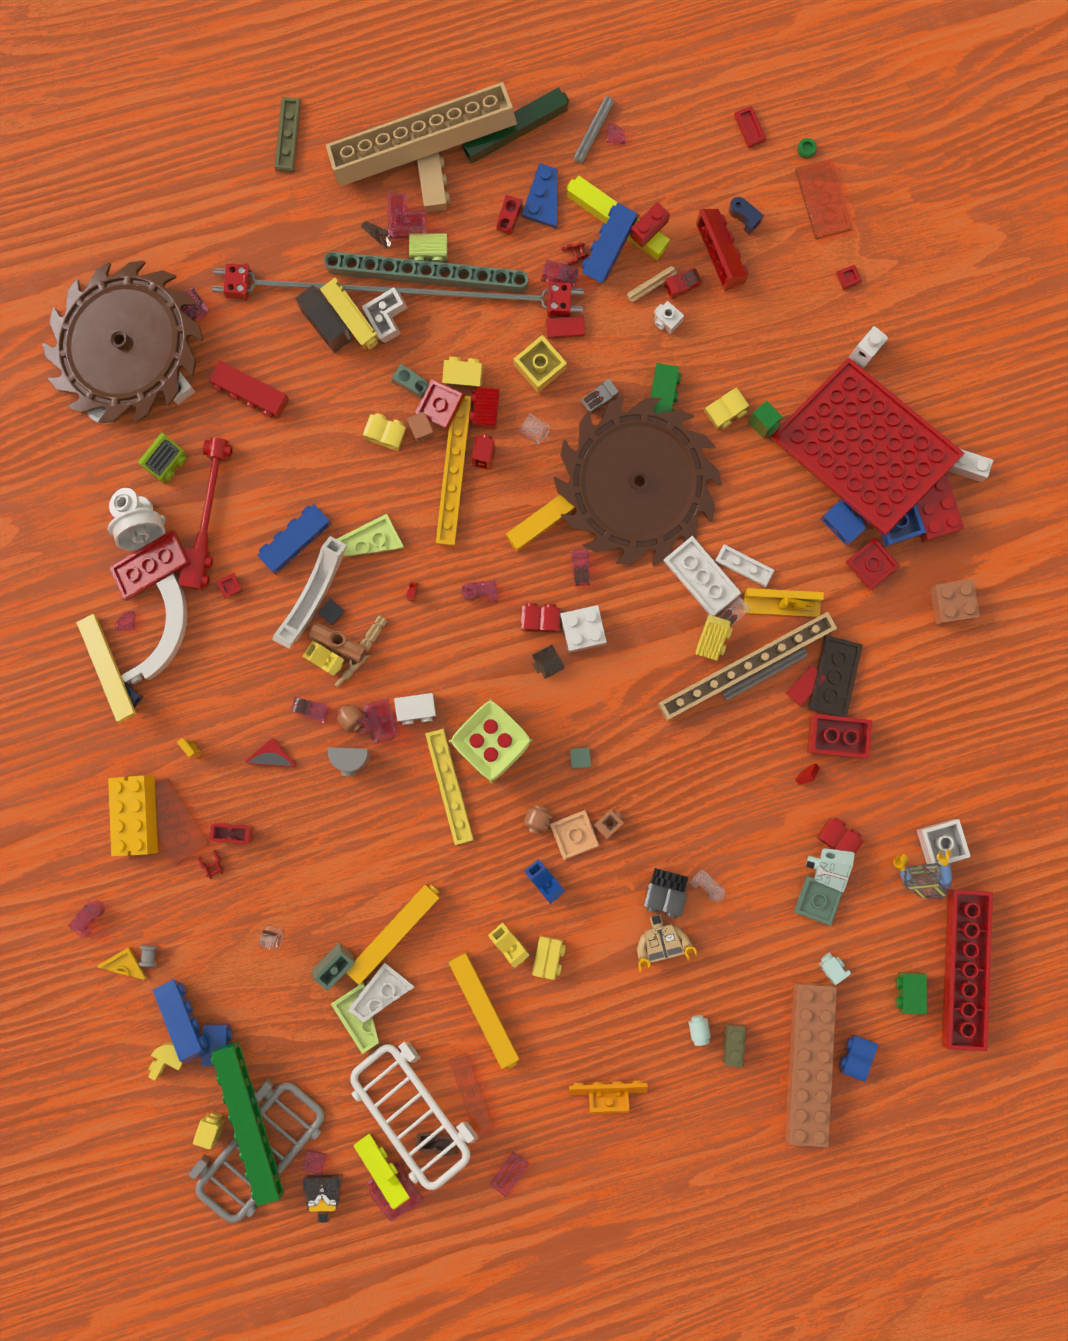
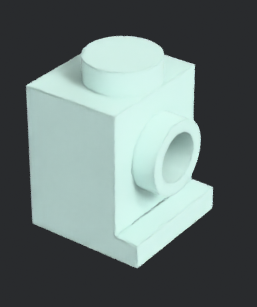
(833, 968)

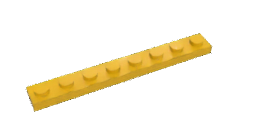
(453, 475)

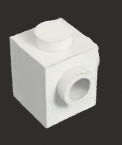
(667, 317)

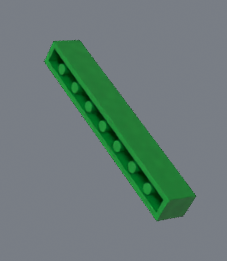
(247, 1123)

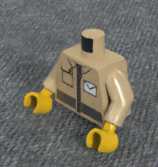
(662, 943)

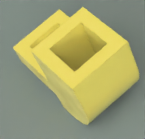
(323, 658)
(509, 945)
(165, 1055)

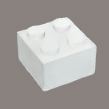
(583, 629)
(943, 836)

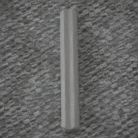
(593, 129)

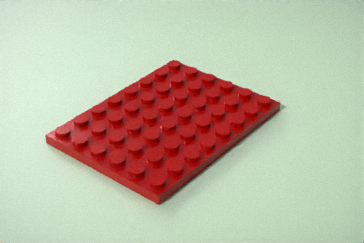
(867, 446)

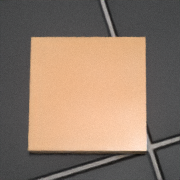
(574, 834)

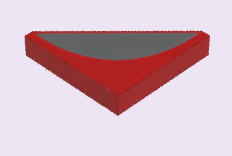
(272, 755)

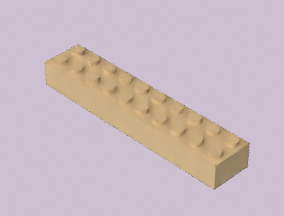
(421, 134)

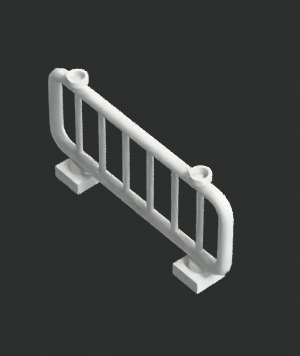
(465, 1133)

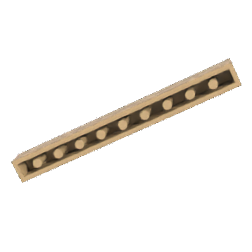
(746, 666)

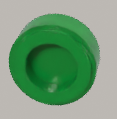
(807, 148)

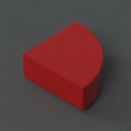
(411, 593)
(808, 774)

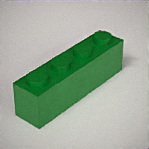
(664, 386)

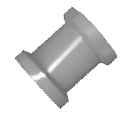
(148, 955)

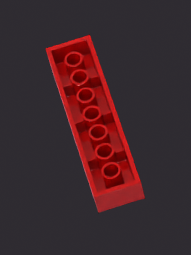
(967, 970)

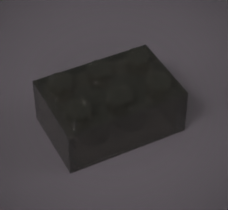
(324, 318)

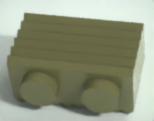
(734, 1045)

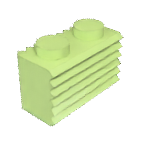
(428, 247)

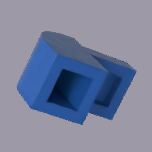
(544, 881)

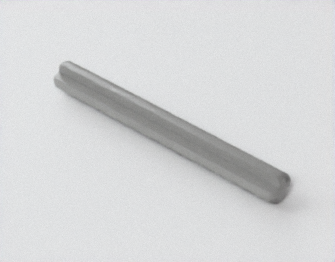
(764, 674)

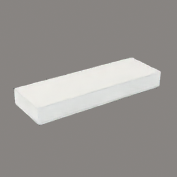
(744, 565)

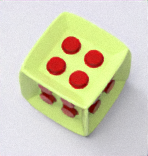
(491, 740)

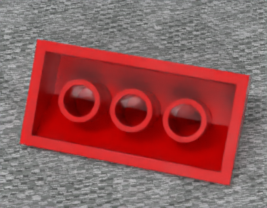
(721, 248)

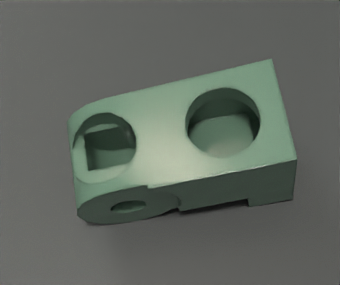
(410, 381)

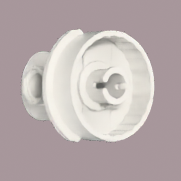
(134, 520)

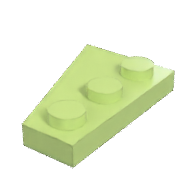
(372, 538)
(362, 1033)

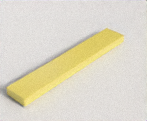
(106, 668)
(449, 786)

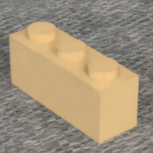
(433, 183)

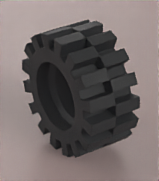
(669, 880)

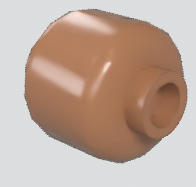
(348, 718)
(537, 819)

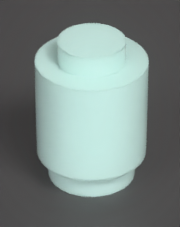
(699, 1030)

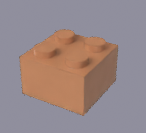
(954, 602)

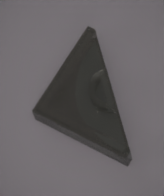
(377, 233)

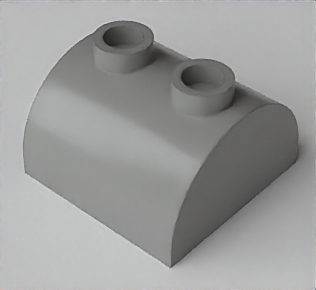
(349, 759)

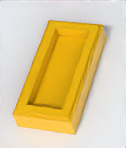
(189, 748)

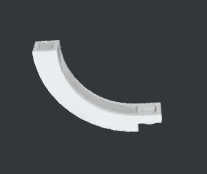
(313, 593)
(172, 636)

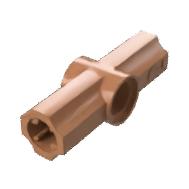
(347, 648)

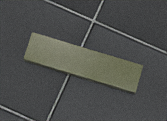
(287, 134)

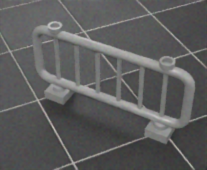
(271, 1096)

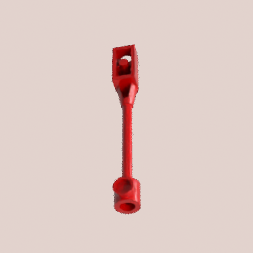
(194, 575)

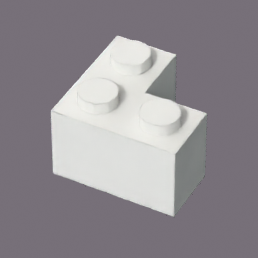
(381, 312)

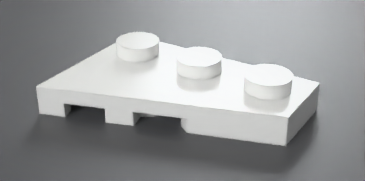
(379, 992)

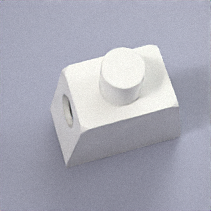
(869, 346)

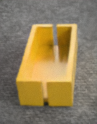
(133, 815)

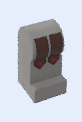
(600, 396)

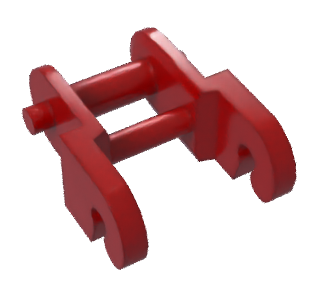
(579, 246)
(209, 874)

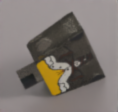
(322, 1194)

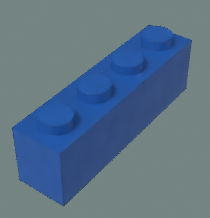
(610, 243)
(294, 539)
(180, 1021)

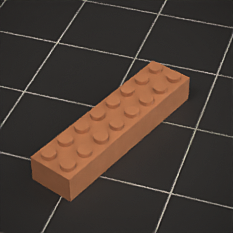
(810, 1064)

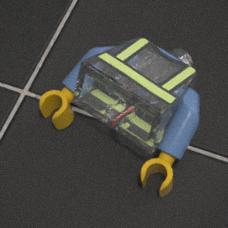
(927, 879)

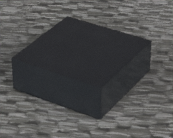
(331, 612)

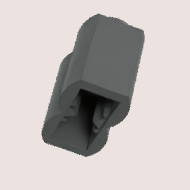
(665, 900)

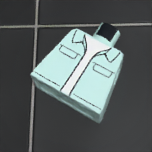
(832, 867)

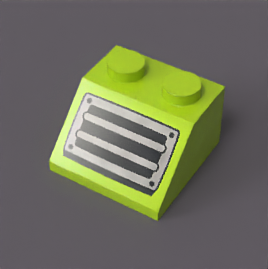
(163, 458)

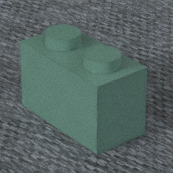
(333, 966)

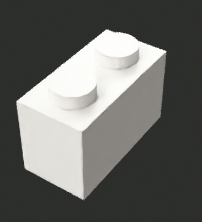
(973, 466)
(415, 708)

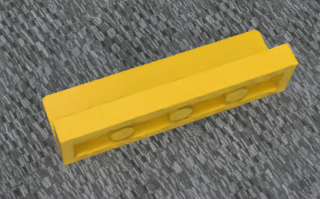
(767, 601)

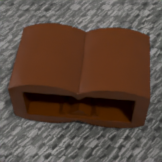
(436, 1144)

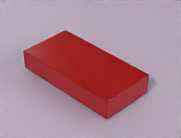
(750, 127)
(565, 327)
(804, 686)

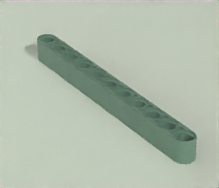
(418, 267)

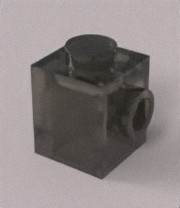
(547, 662)

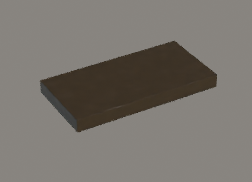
(839, 665)

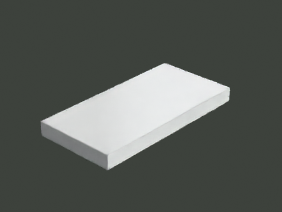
(702, 576)

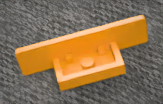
(608, 1097)

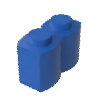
(858, 1057)

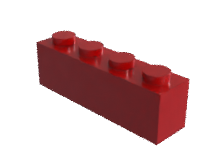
(248, 389)

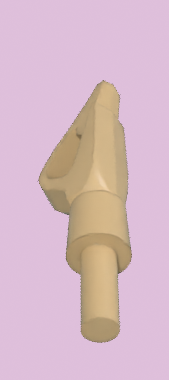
(349, 672)

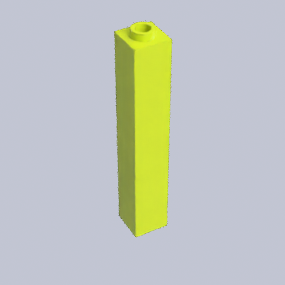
(599, 205)

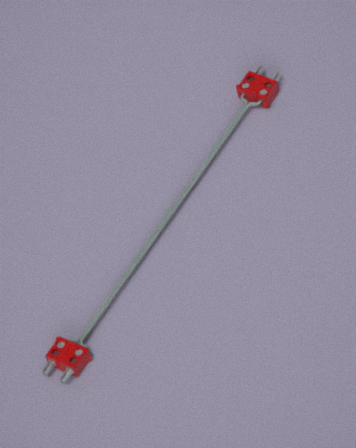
(238, 282)

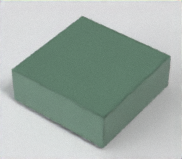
(580, 758)

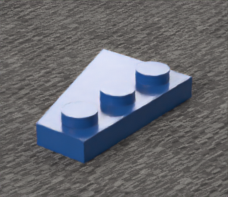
(542, 198)

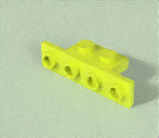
(381, 1171)

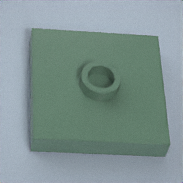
(818, 901)

